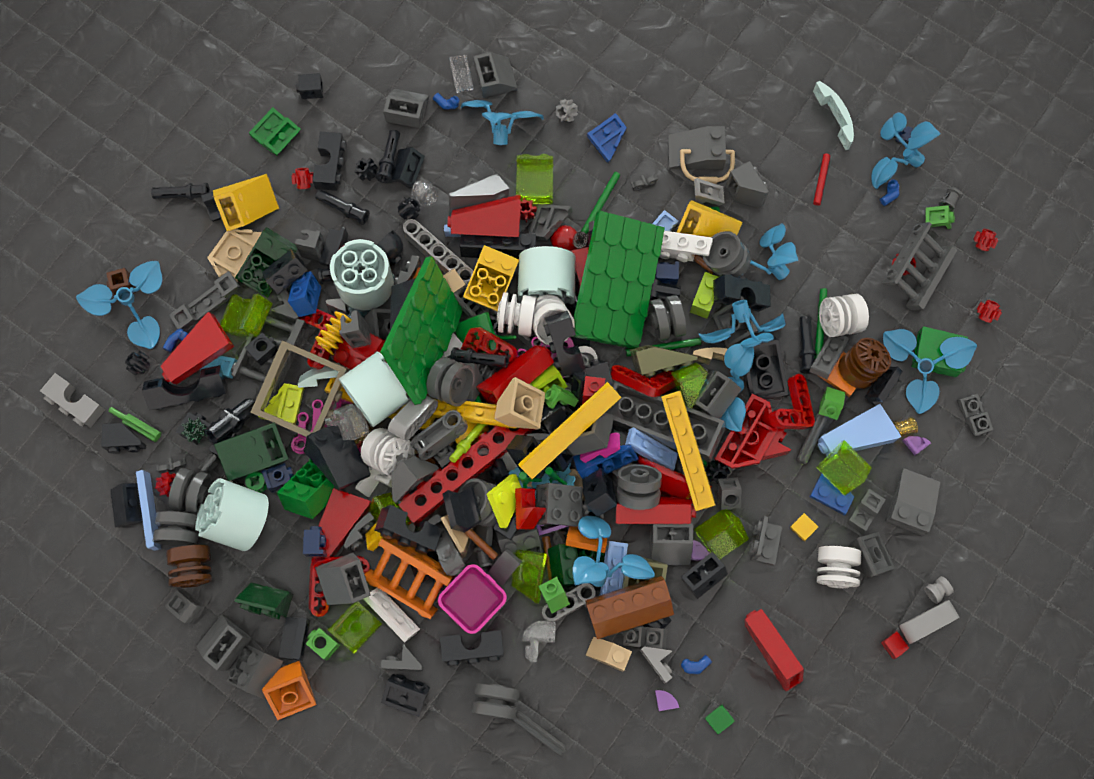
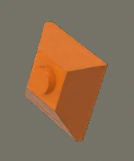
(289, 691)

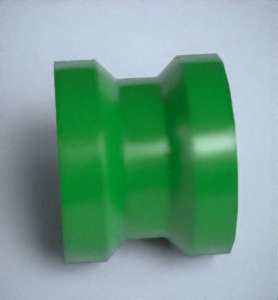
(259, 485)

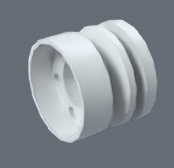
(544, 307)
(516, 314)
(843, 315)
(383, 450)
(839, 563)

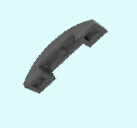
(208, 302)

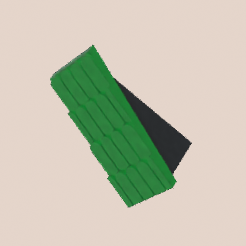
(617, 280)
(420, 327)

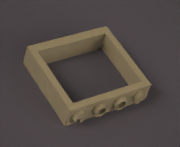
(272, 377)

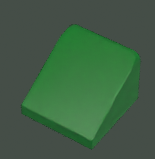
(719, 719)

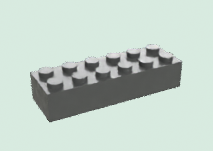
(650, 418)

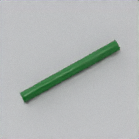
(599, 205)
(820, 333)
(674, 345)

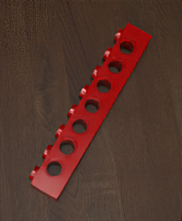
(480, 464)

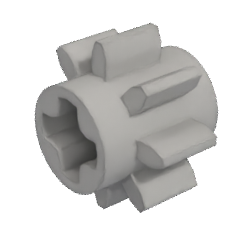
(566, 110)

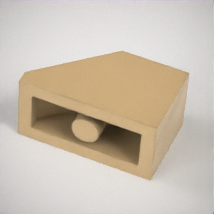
(609, 653)

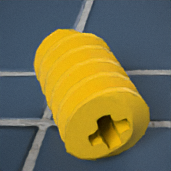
(332, 335)

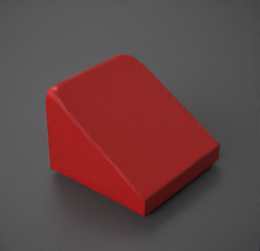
(895, 645)

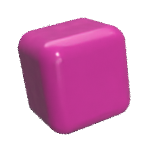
(472, 599)

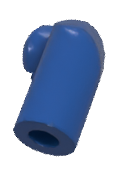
(446, 104)
(892, 192)
(173, 338)
(696, 667)

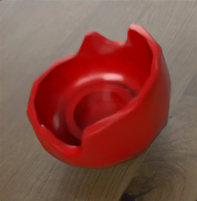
(564, 237)

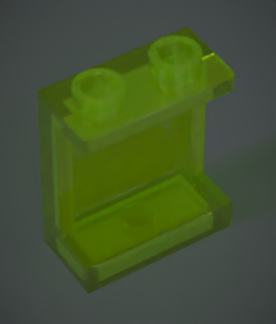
(535, 178)
(245, 316)

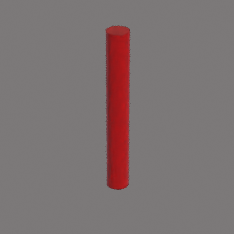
(821, 180)

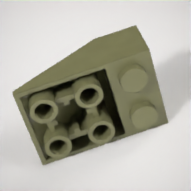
(650, 358)

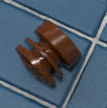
(864, 363)
(189, 566)

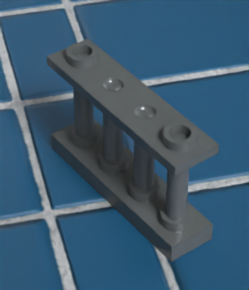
(935, 269)
(296, 335)

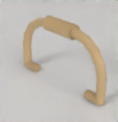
(715, 180)

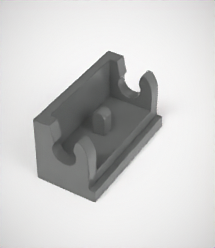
(312, 247)
(356, 332)

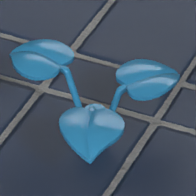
(499, 131)
(920, 136)
(783, 255)
(98, 302)
(743, 314)
(955, 351)
(740, 362)
(596, 573)

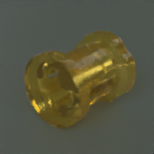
(906, 426)

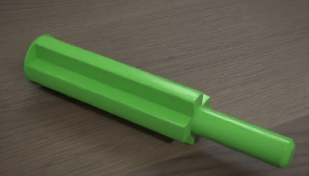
(137, 425)

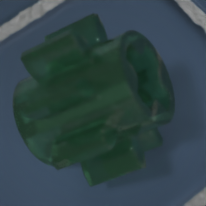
(188, 429)

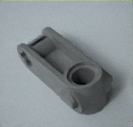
(439, 434)
(448, 555)

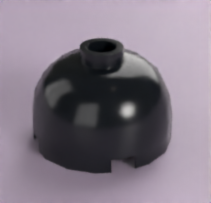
(392, 246)

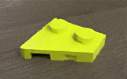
(286, 403)
(503, 499)

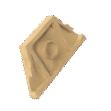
(232, 251)

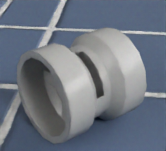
(939, 590)

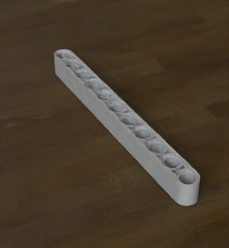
(446, 259)

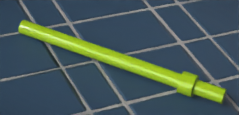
(464, 445)

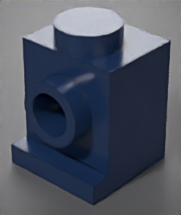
(668, 273)
(276, 484)
(314, 542)

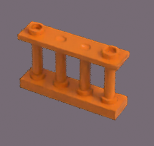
(425, 566)

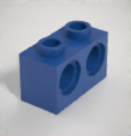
(304, 294)

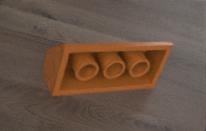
(630, 607)

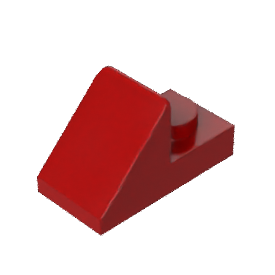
(775, 448)
(526, 513)

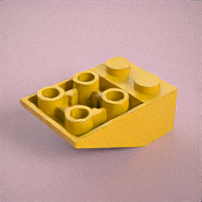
(245, 201)
(706, 222)
(490, 278)

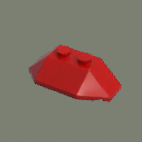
(352, 357)
(752, 442)
(672, 484)

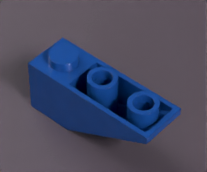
(614, 461)

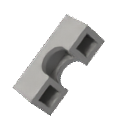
(60, 391)

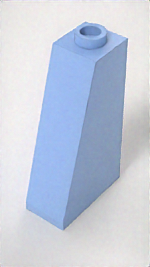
(862, 432)

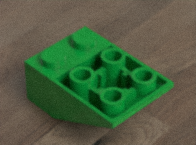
(306, 491)

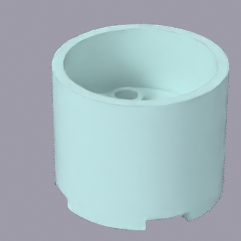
(546, 272)
(363, 289)
(374, 389)
(232, 515)

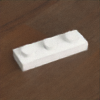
(392, 614)

